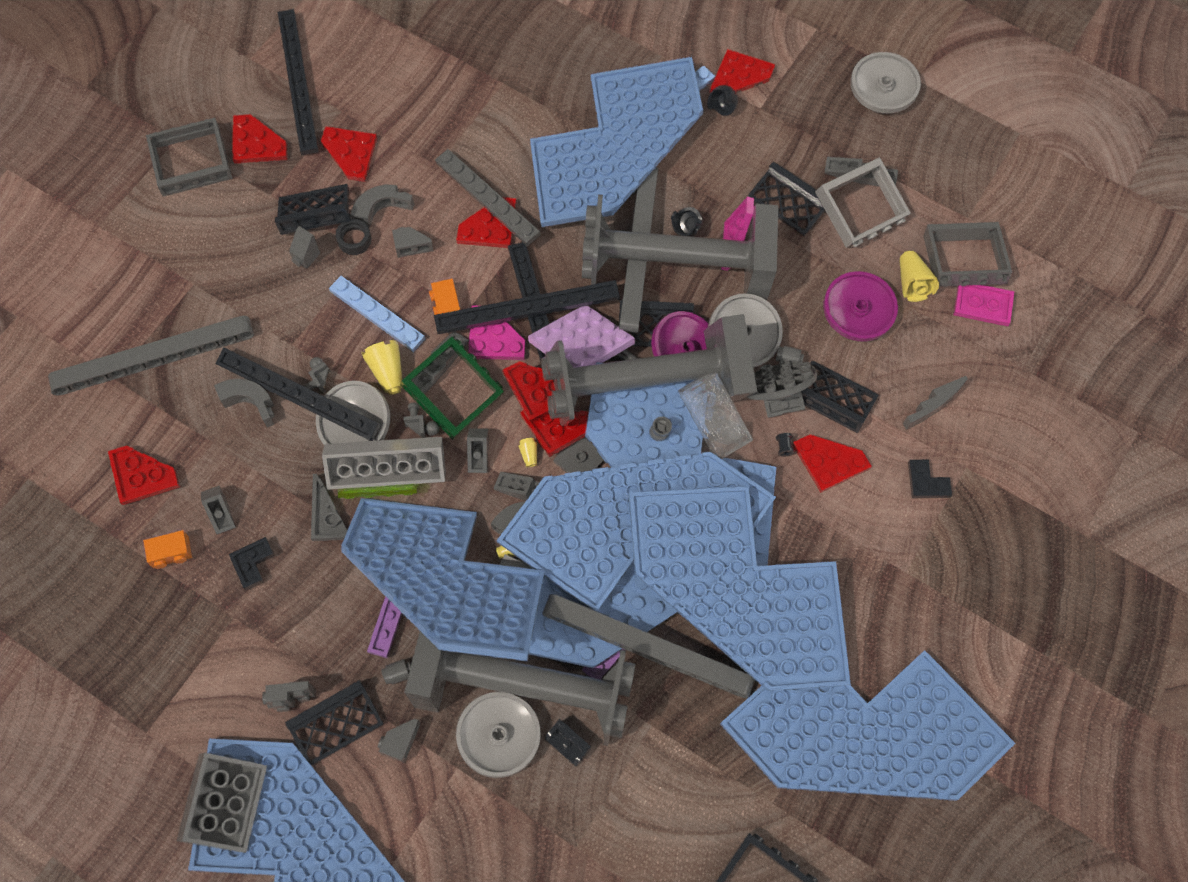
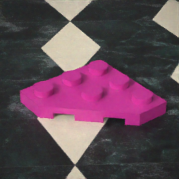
(738, 222)
(496, 342)

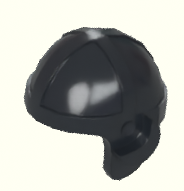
(723, 100)
(687, 222)

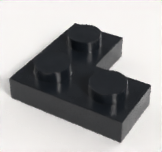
(924, 485)
(246, 561)

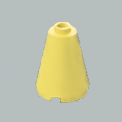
(916, 277)
(385, 365)

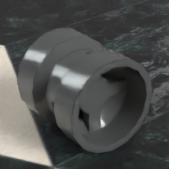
(662, 425)

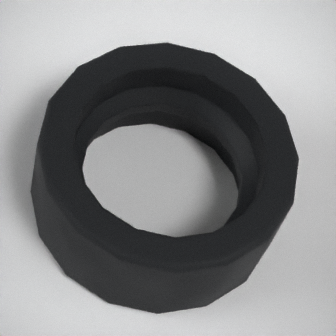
(358, 248)

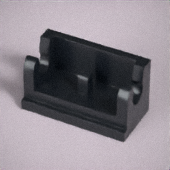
(567, 742)

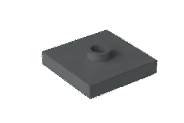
(578, 457)

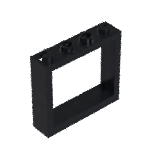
(773, 853)

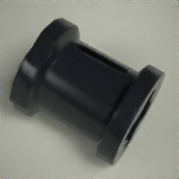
(785, 444)

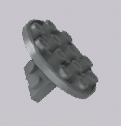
(782, 386)

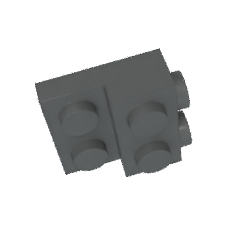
(283, 696)

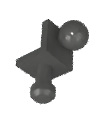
(318, 374)
(417, 423)

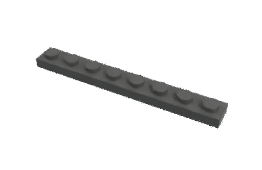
(488, 197)

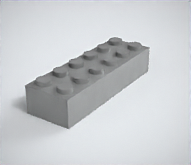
(384, 463)

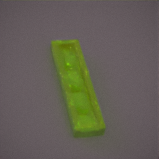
(368, 492)

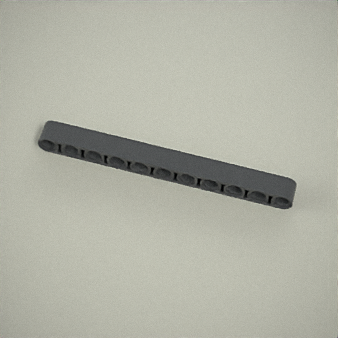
(636, 268)
(150, 355)
(648, 646)

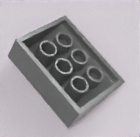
(222, 803)

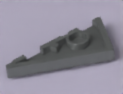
(325, 519)

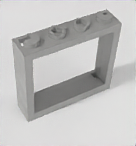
(889, 190)

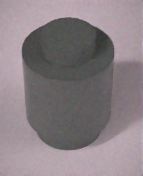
(789, 353)
(396, 672)

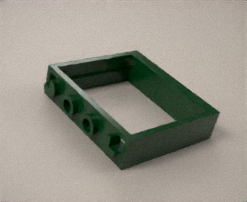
(431, 409)

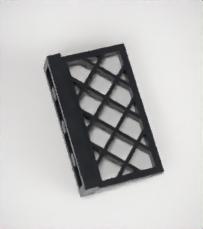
(795, 185)
(314, 216)
(654, 309)
(830, 408)
(326, 706)

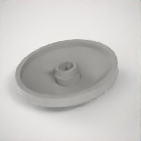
(885, 82)
(761, 320)
(361, 399)
(498, 734)

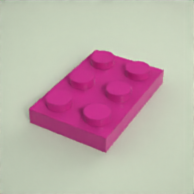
(984, 304)

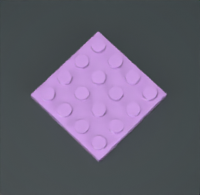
(585, 337)

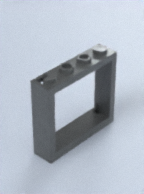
(194, 179)
(968, 231)

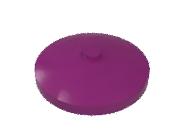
(860, 306)
(678, 334)

